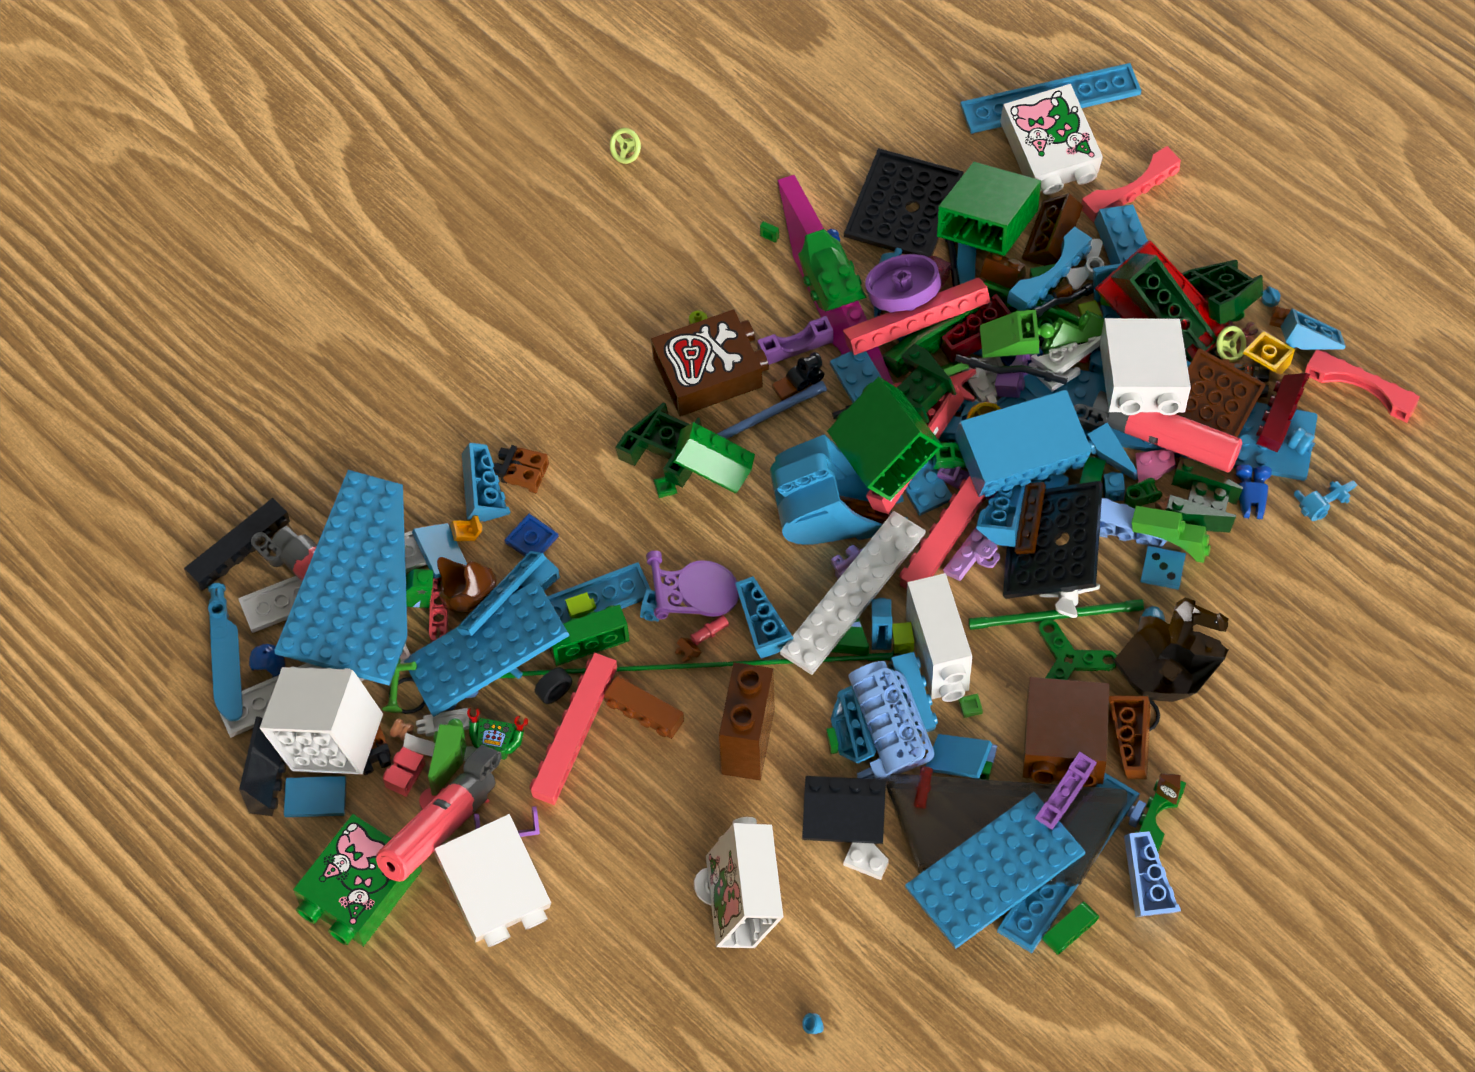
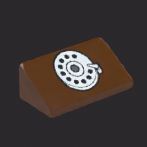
(1169, 787)

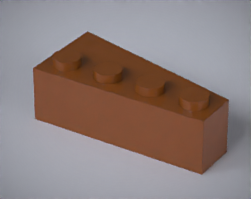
(1132, 728)

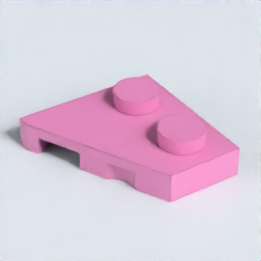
(1154, 464)

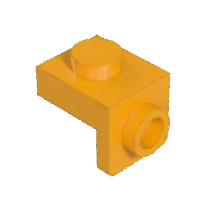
(466, 529)

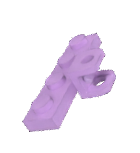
(975, 548)

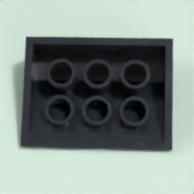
(261, 774)
(844, 809)

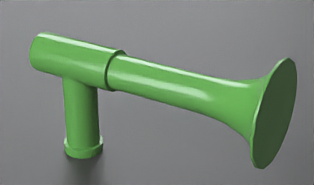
(392, 706)

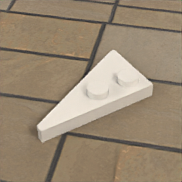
(1066, 356)

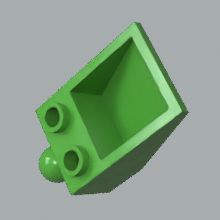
(1008, 336)
(447, 754)

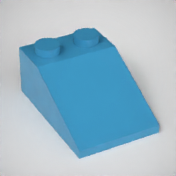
(1309, 333)
(1108, 448)

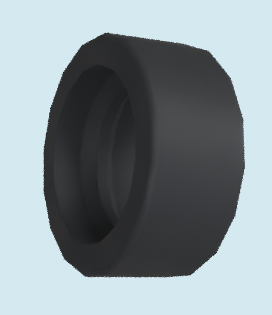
(553, 685)

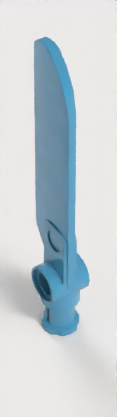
(224, 656)

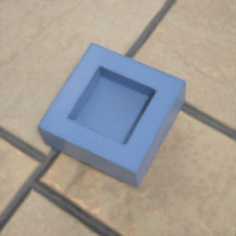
(1135, 813)

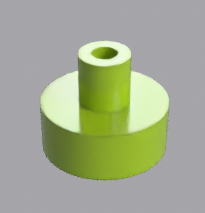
(697, 316)

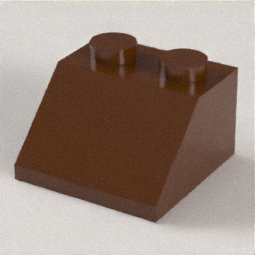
(1003, 270)

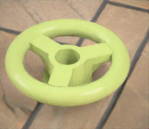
(627, 145)
(1229, 343)

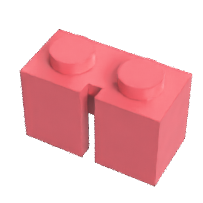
(404, 772)

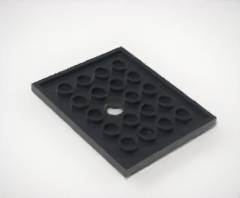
(889, 187)
(1056, 567)

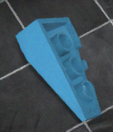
(1002, 516)

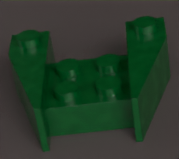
(1229, 289)
(926, 382)
(660, 435)
(1206, 498)

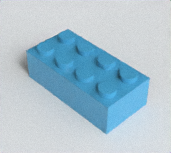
(1120, 232)

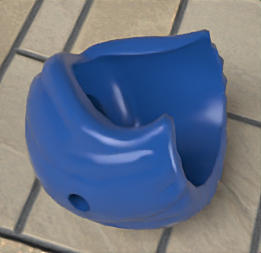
(265, 658)

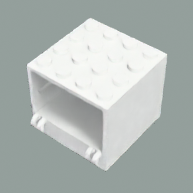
(321, 720)

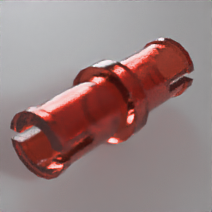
(923, 787)

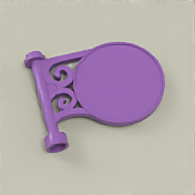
(701, 585)

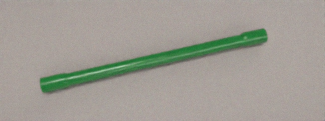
(985, 622)

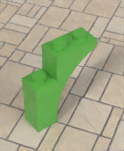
(1066, 333)
(1172, 528)

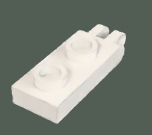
(432, 723)

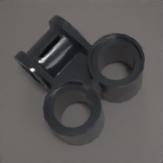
(806, 371)

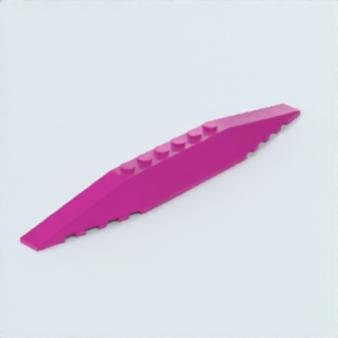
(800, 222)

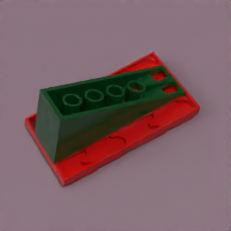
(1155, 289)

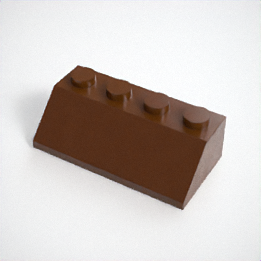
(1053, 222)

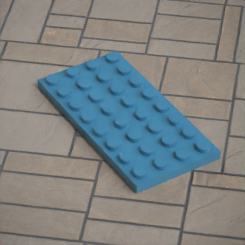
(465, 663)
(993, 871)

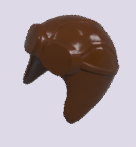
(464, 585)

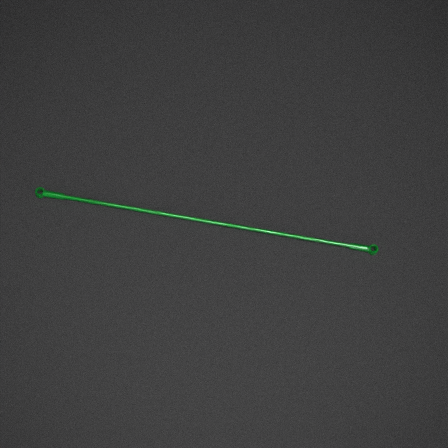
(869, 657)

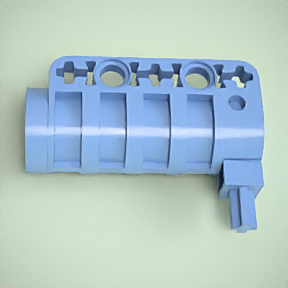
(890, 721)

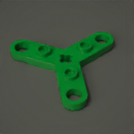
(1082, 659)

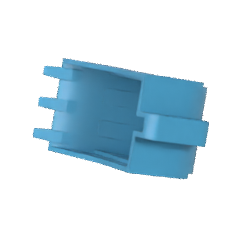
(808, 491)

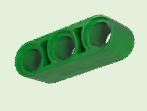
(1070, 928)

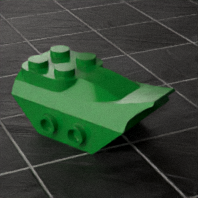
(829, 272)

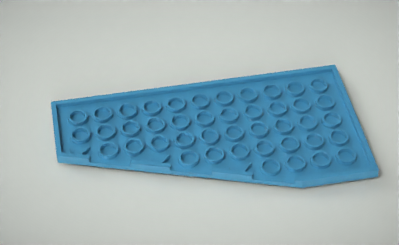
(355, 586)

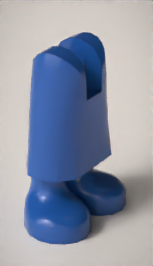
(1254, 492)

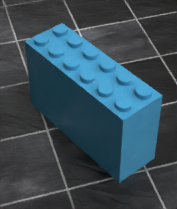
(1022, 443)

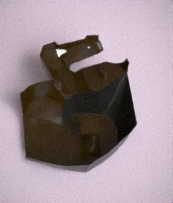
(1171, 658)

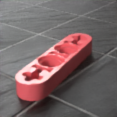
(434, 610)

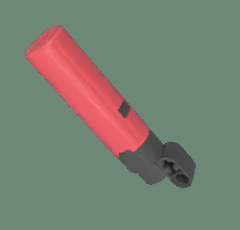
(1166, 431)
(289, 550)
(440, 817)

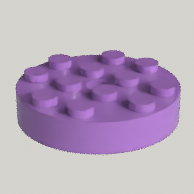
(903, 283)

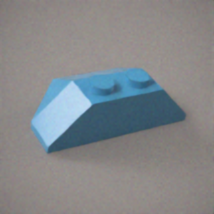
(851, 728)

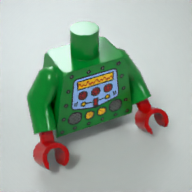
(496, 734)

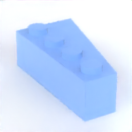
(1117, 521)
(1147, 877)

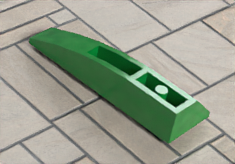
(927, 338)

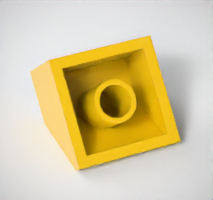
(1270, 352)

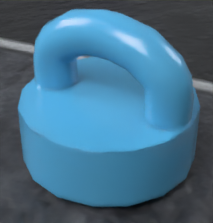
(1271, 297)
(812, 1023)

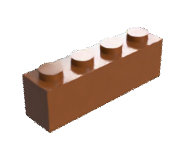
(644, 707)

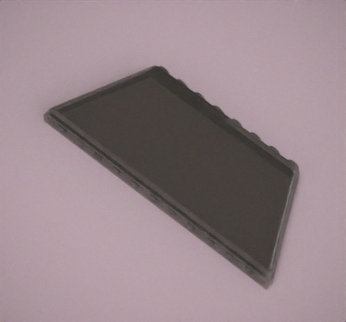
(965, 806)

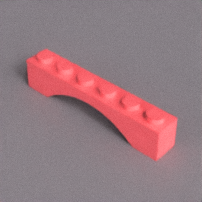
(1163, 164)
(1397, 400)

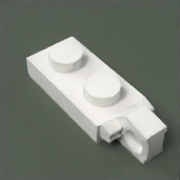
(982, 386)

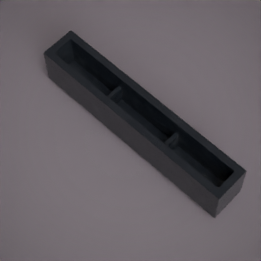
(236, 544)

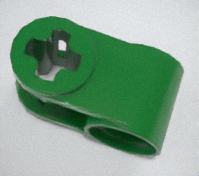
(1144, 491)

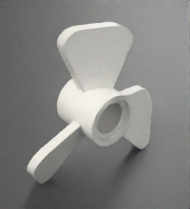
(1077, 276)
(1068, 600)

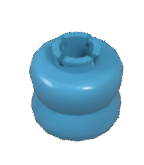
(1300, 440)

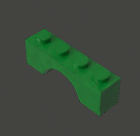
(1156, 805)

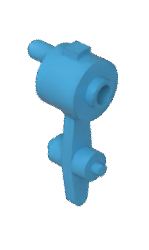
(1316, 506)

